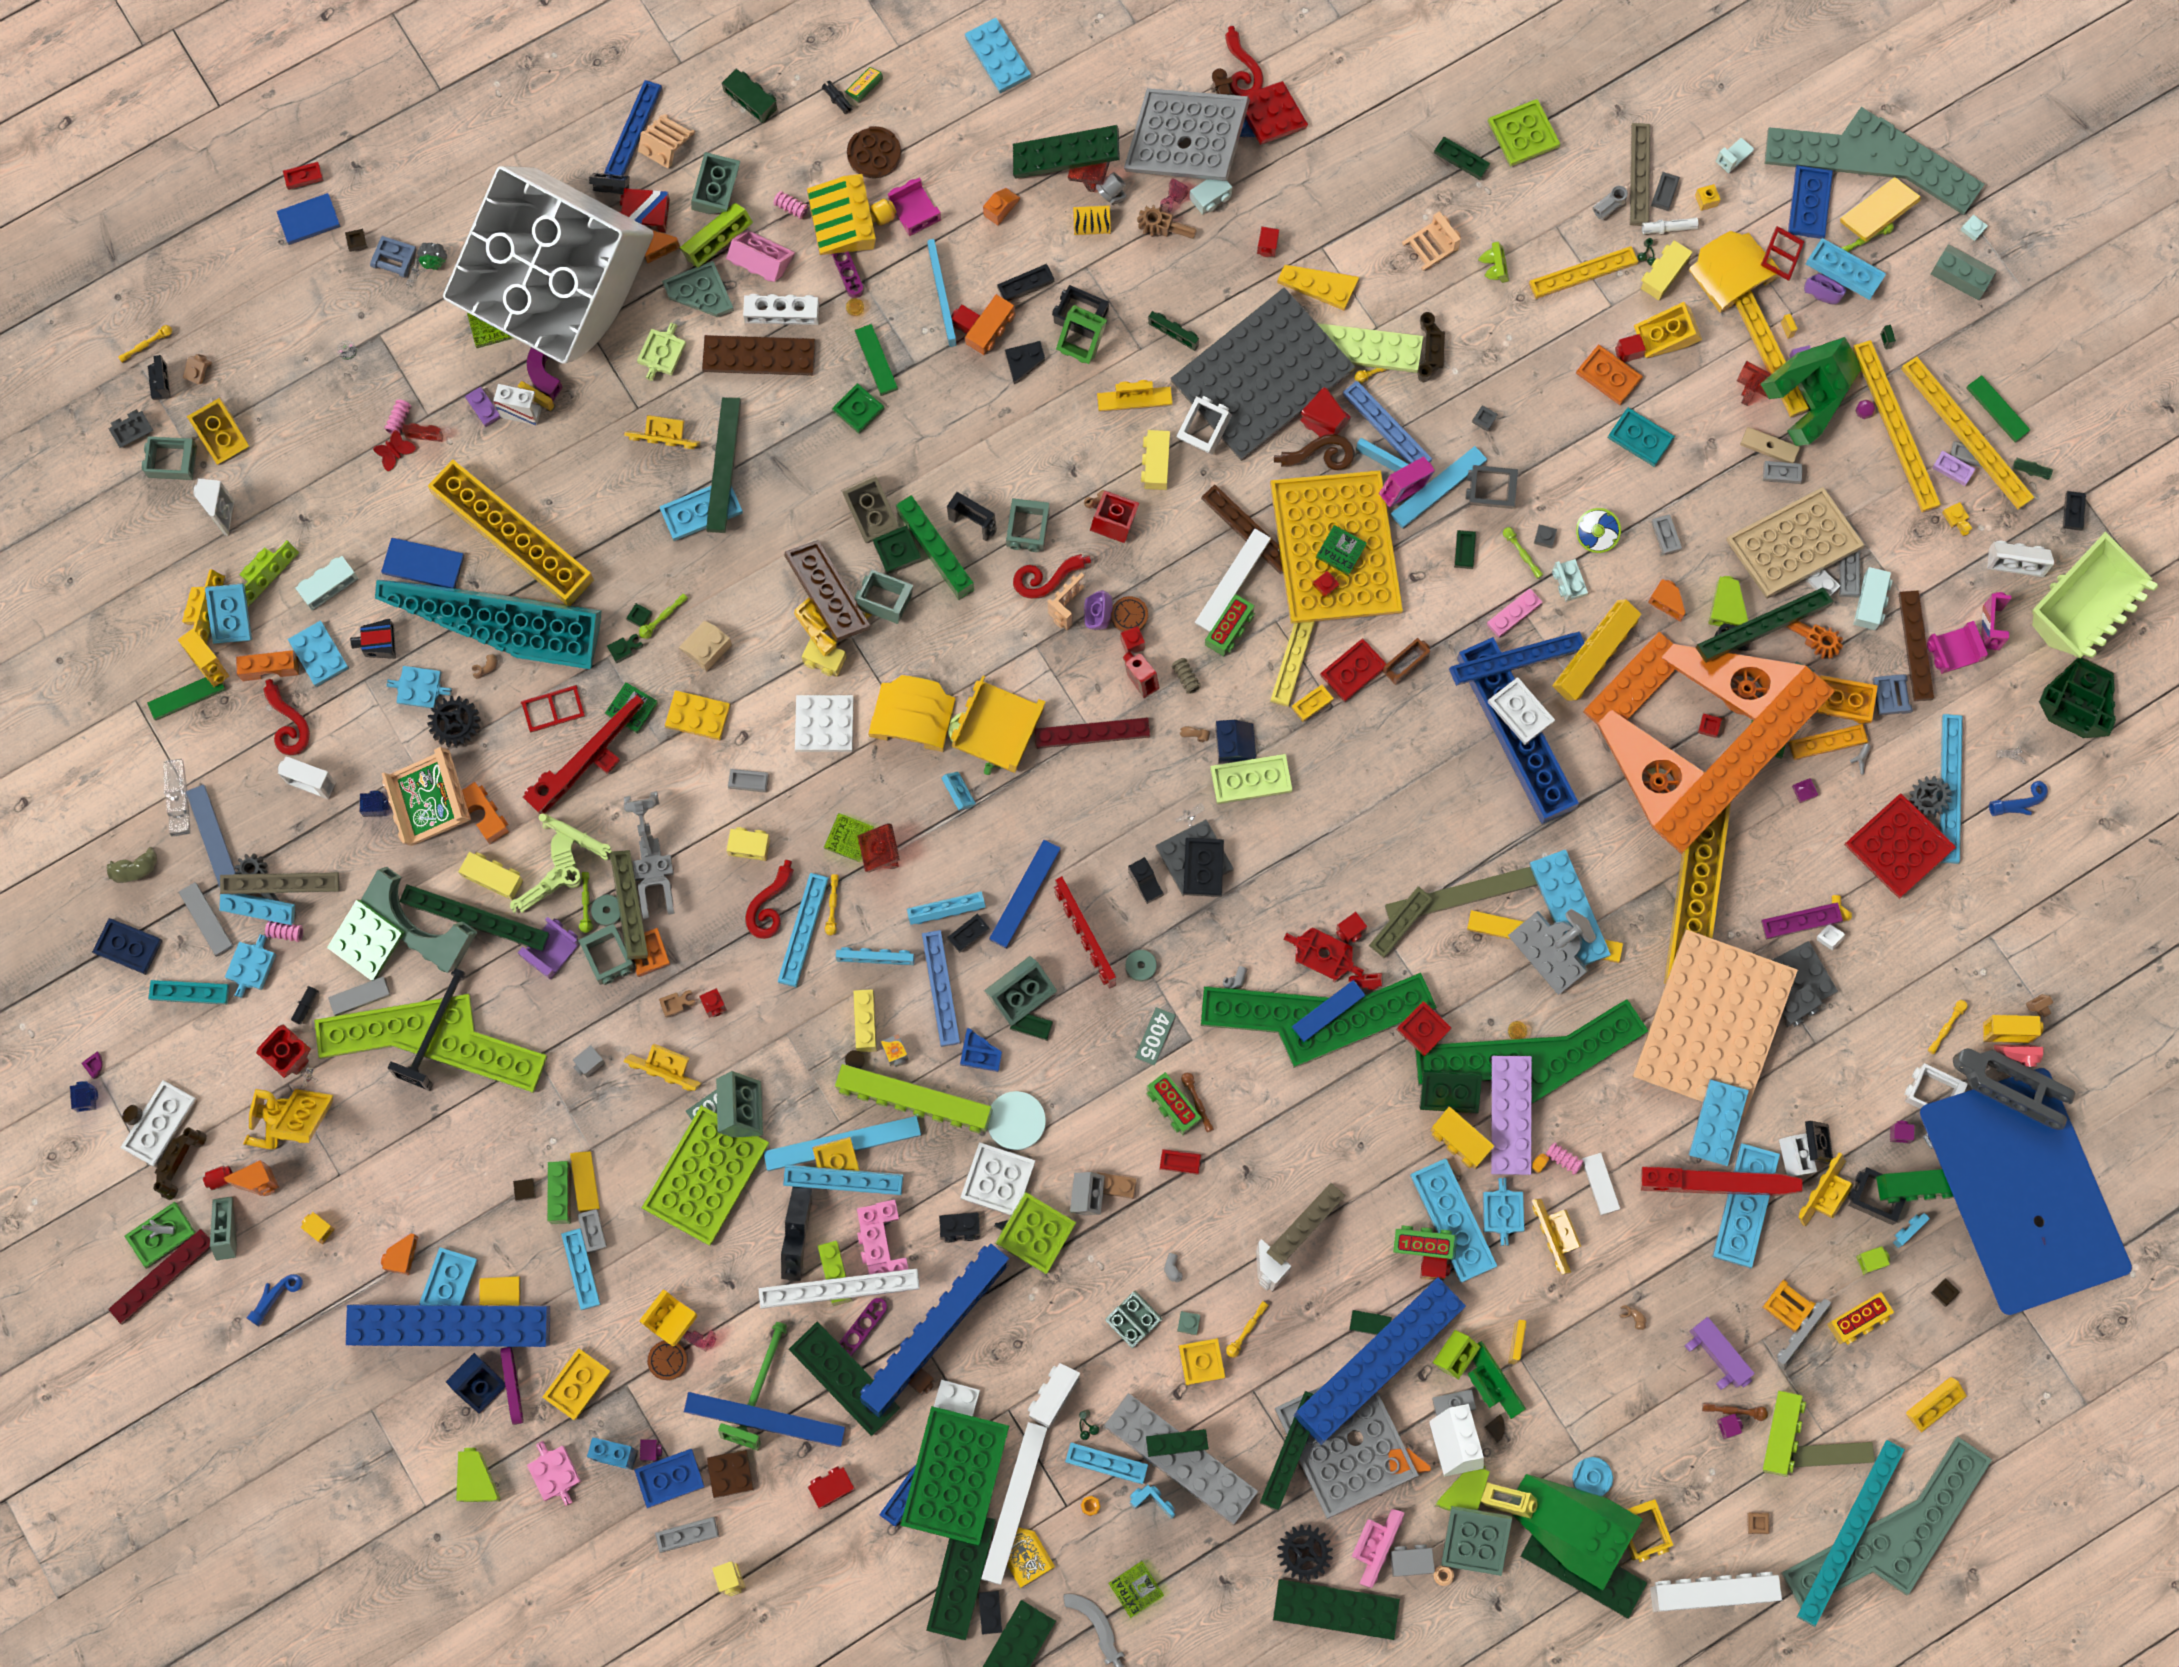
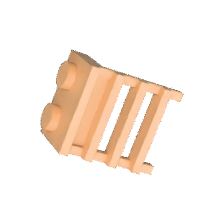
(663, 140)
(1442, 234)
(1056, 608)

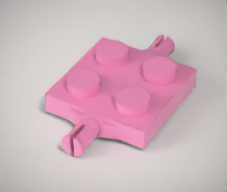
(554, 1473)

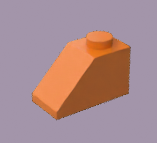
(1000, 205)
(660, 246)
(1668, 599)
(400, 1255)
(1418, 1463)

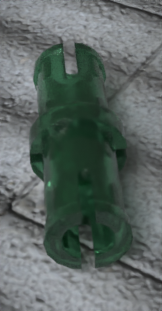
(2032, 468)

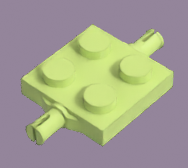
(661, 352)

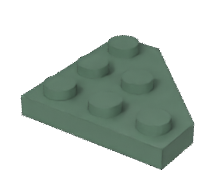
(700, 289)

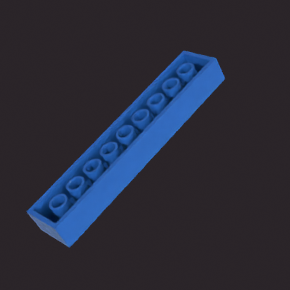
(1531, 762)
(448, 1325)
(934, 1330)
(1379, 1361)

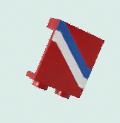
(646, 207)

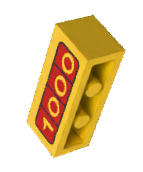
(1861, 1319)

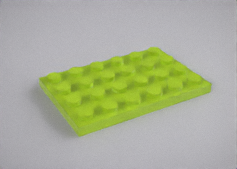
(704, 1178)

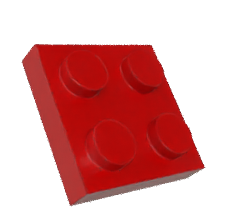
(1423, 1028)

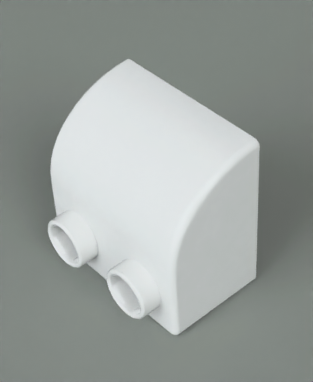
(547, 263)

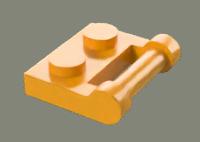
(1786, 1311)

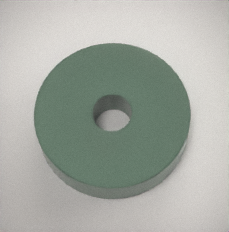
(602, 903)
(1137, 957)

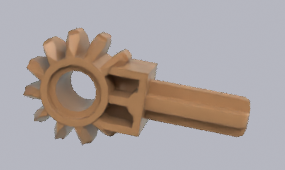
(1163, 223)

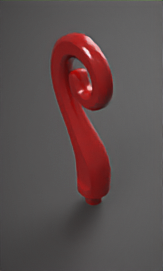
(1233, 43)
(1069, 565)
(274, 699)
(781, 881)

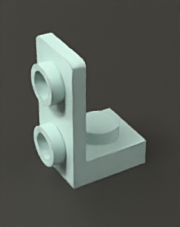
(1734, 155)

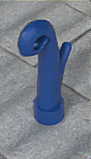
(2017, 806)
(269, 1297)

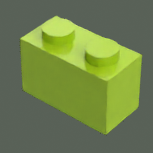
(1456, 1354)

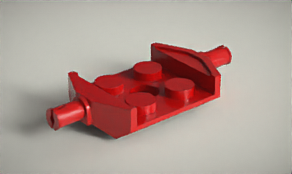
(1335, 965)

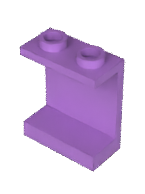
(556, 952)

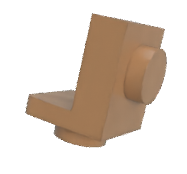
(196, 368)

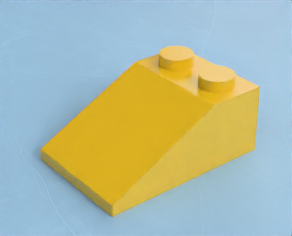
(1669, 330)
(218, 430)

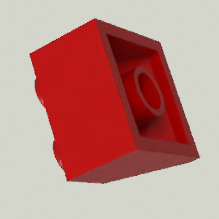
(1114, 516)

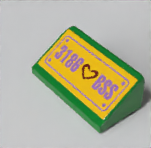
(864, 84)

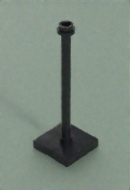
(412, 1073)

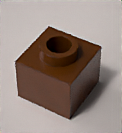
(922, 1382)

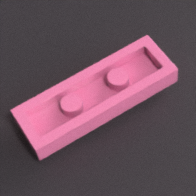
(1514, 613)

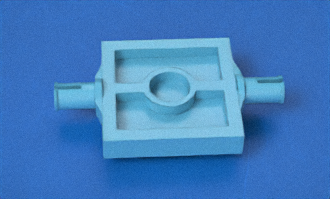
(419, 687)
(250, 966)
(1503, 1212)

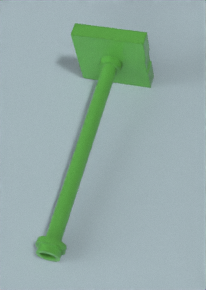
(740, 1434)

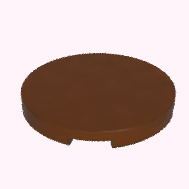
(874, 152)

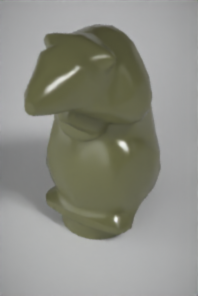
(127, 871)

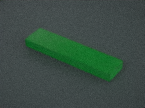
(876, 359)
(1998, 408)
(183, 698)

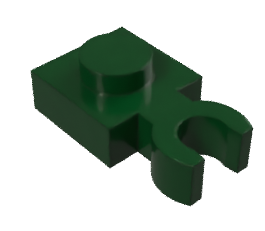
(622, 649)

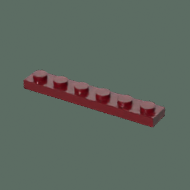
(1092, 733)
(160, 1277)

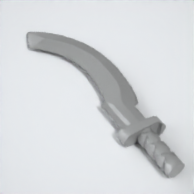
(1100, 1623)

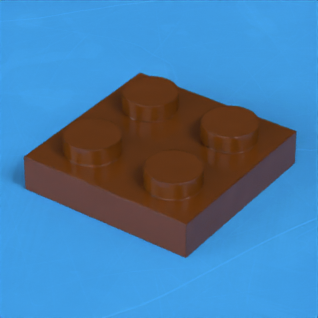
(730, 1474)

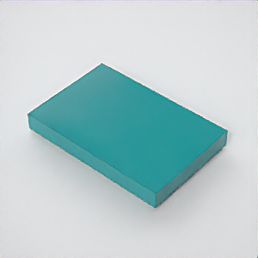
(1641, 437)

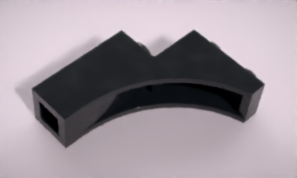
(795, 1233)

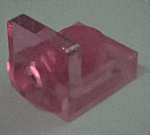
(697, 1339)

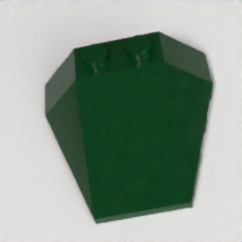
(2081, 700)

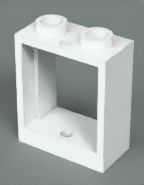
(1218, 432)
(306, 777)
(1958, 1085)

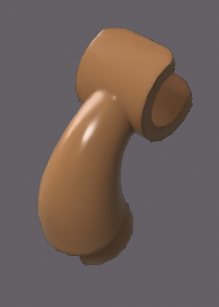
(1093, 502)
(490, 665)
(1203, 735)
(1638, 1317)

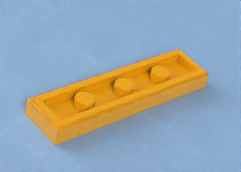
(1828, 742)

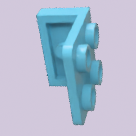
(1139, 1496)

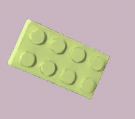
(1251, 779)

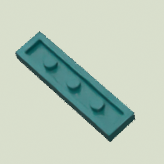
(188, 992)

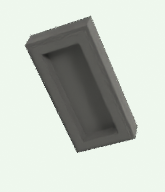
(1665, 191)

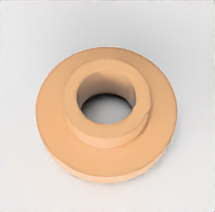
(1450, 1575)

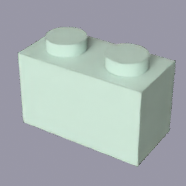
(1210, 194)

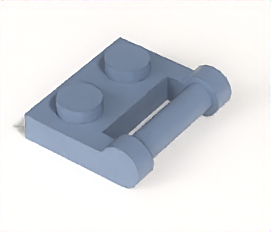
(395, 251)
(1886, 695)

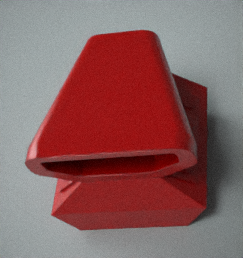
(1324, 414)
(284, 1051)

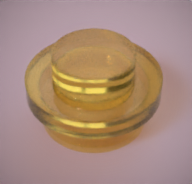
(854, 307)
(1517, 1030)

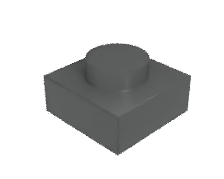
(1484, 418)
(1545, 536)

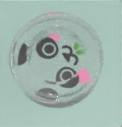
(347, 350)

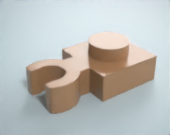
(674, 1004)

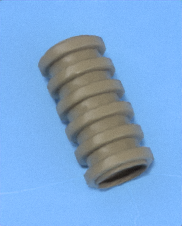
(1185, 673)

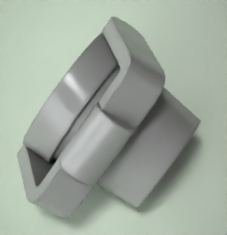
(1111, 188)

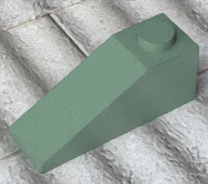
(223, 1229)

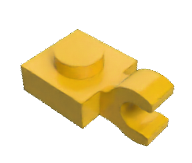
(1958, 517)

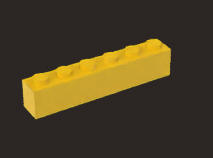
(1597, 650)

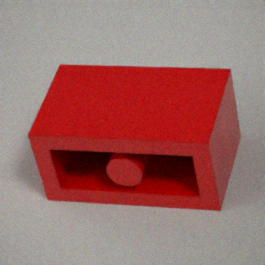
(831, 1487)

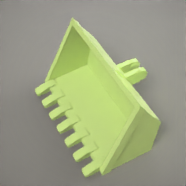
(2091, 599)

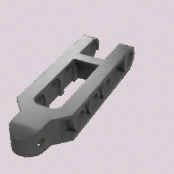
(1974, 1067)

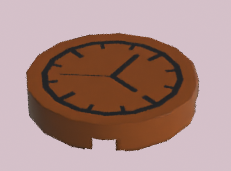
(1129, 613)
(667, 1361)

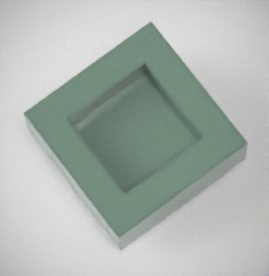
(1188, 1323)

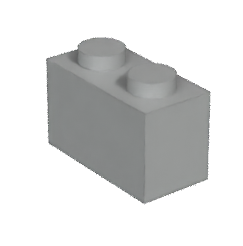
(1087, 1193)
(1412, 1562)

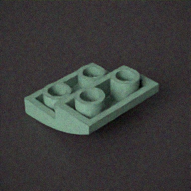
(1133, 1319)

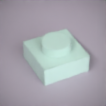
(1974, 227)

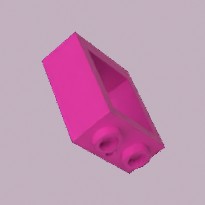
(1406, 481)

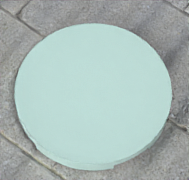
(1016, 1120)

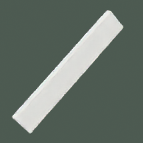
(1233, 580)

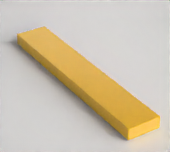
(1583, 272)

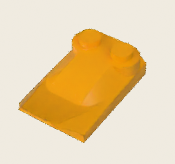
(1850, 700)

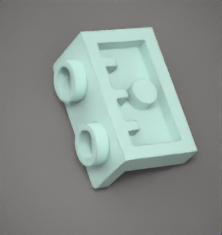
(1570, 580)

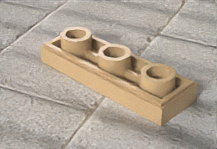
(1759, 441)

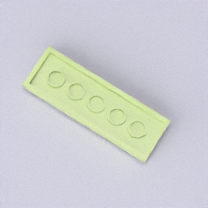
(1376, 347)

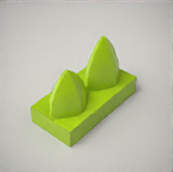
(1497, 256)

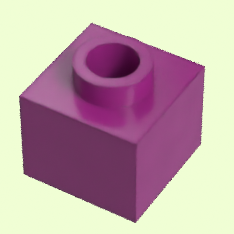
(1902, 1132)
(1730, 1426)
(650, 1450)

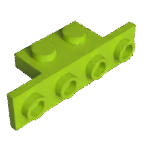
(265, 569)

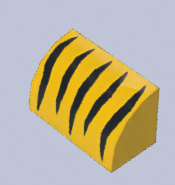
(1091, 220)

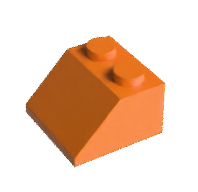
(254, 1179)

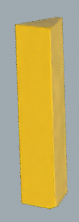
(584, 1181)
(1936, 1404)

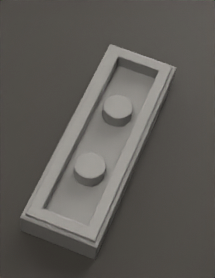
(1850, 576)
(359, 996)
(687, 1534)

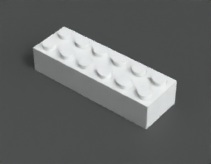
(1717, 1593)

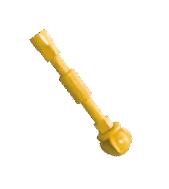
(165, 330)
(1362, 375)
(830, 926)
(1960, 1007)
(1233, 1349)

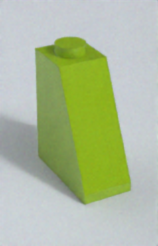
(1727, 603)
(474, 1478)
(1465, 1491)

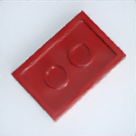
(1353, 670)

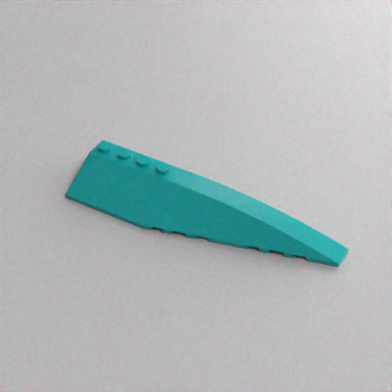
(507, 623)

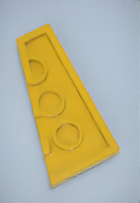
(1321, 285)

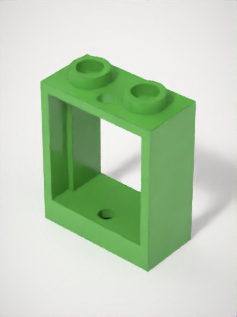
(1089, 321)

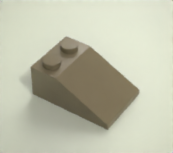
(870, 508)

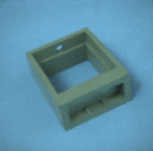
(188, 460)
(1027, 507)
(888, 583)
(597, 938)

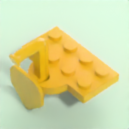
(287, 1118)

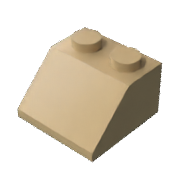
(706, 645)

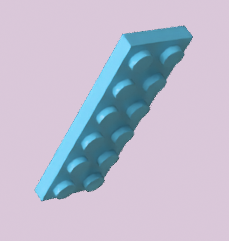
(1564, 892)
(1451, 1212)
(1742, 1213)

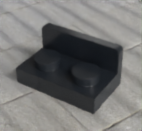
(609, 183)
(158, 378)
(959, 1226)

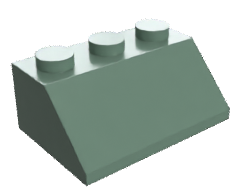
(714, 184)
(1963, 272)
(1020, 990)
(739, 1105)

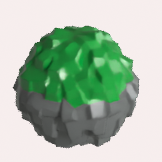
(432, 255)

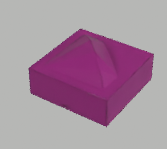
(1805, 790)

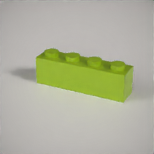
(716, 235)
(1783, 1434)

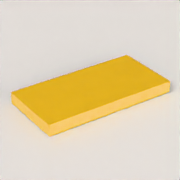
(1880, 209)

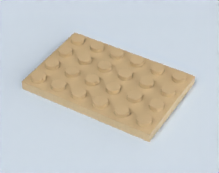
(1795, 542)

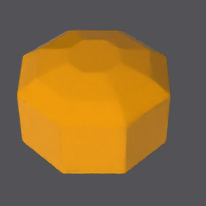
(1539, 1163)
(1090, 1505)

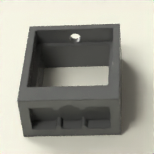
(1511, 489)

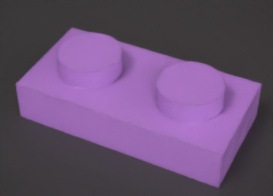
(482, 406)

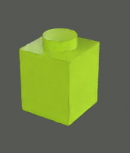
(1873, 1260)

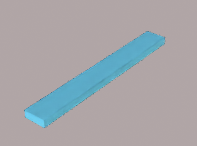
(1951, 773)
(861, 1139)

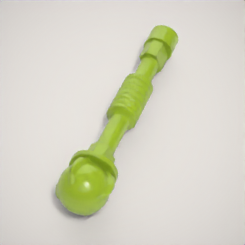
(1887, 230)
(1509, 533)
(647, 630)
(585, 924)

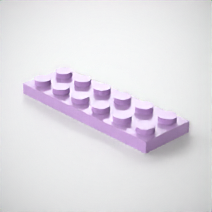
(1511, 1115)

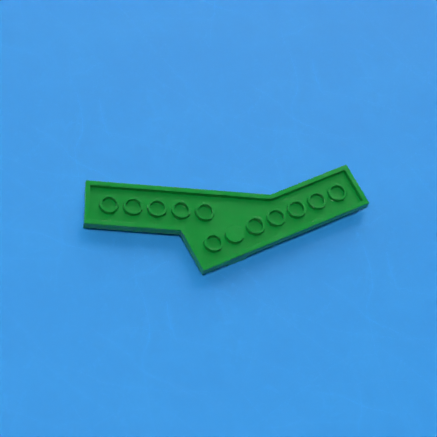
(1281, 1011)
(1553, 1058)

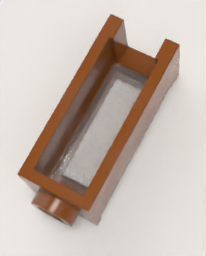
(1406, 660)

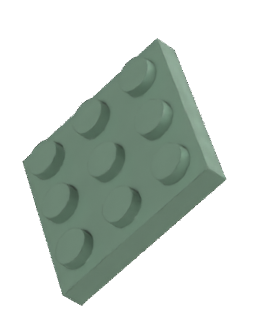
(1476, 1540)

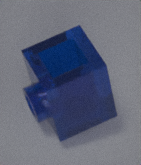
(373, 804)
(83, 1096)

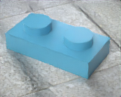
(958, 790)
(1916, 1223)

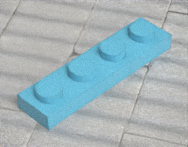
(258, 908)
(945, 908)
(867, 956)
(580, 1269)
(1106, 1463)

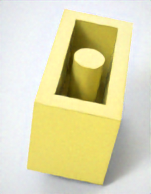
(829, 664)
(748, 844)

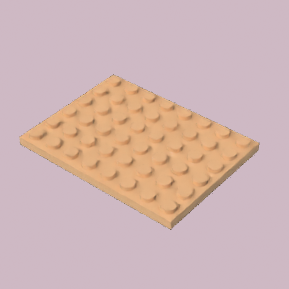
(1714, 1018)

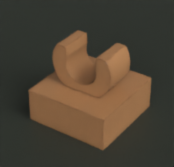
(2040, 1005)

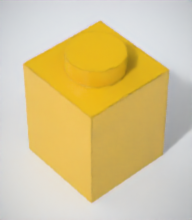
(317, 1227)

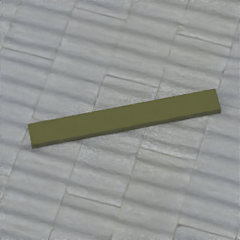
(1473, 891)

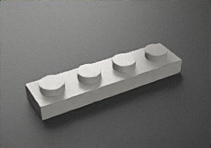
(1808, 1326)

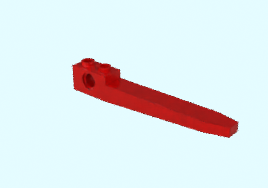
(580, 762)
(1714, 1182)

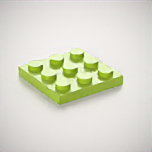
(1523, 132)
(1035, 1233)

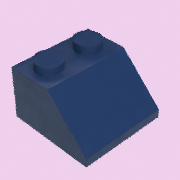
(1235, 741)
(476, 1383)

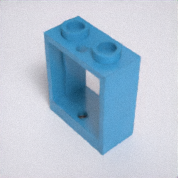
(612, 1453)

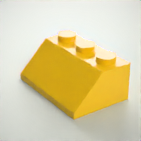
(1461, 1138)

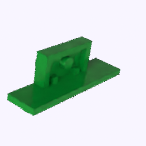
(1493, 1383)

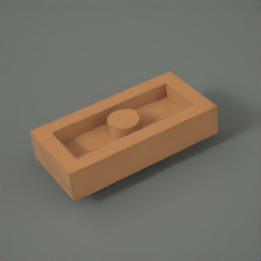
(1118, 1186)

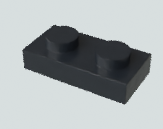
(2074, 510)
(968, 933)
(990, 1612)

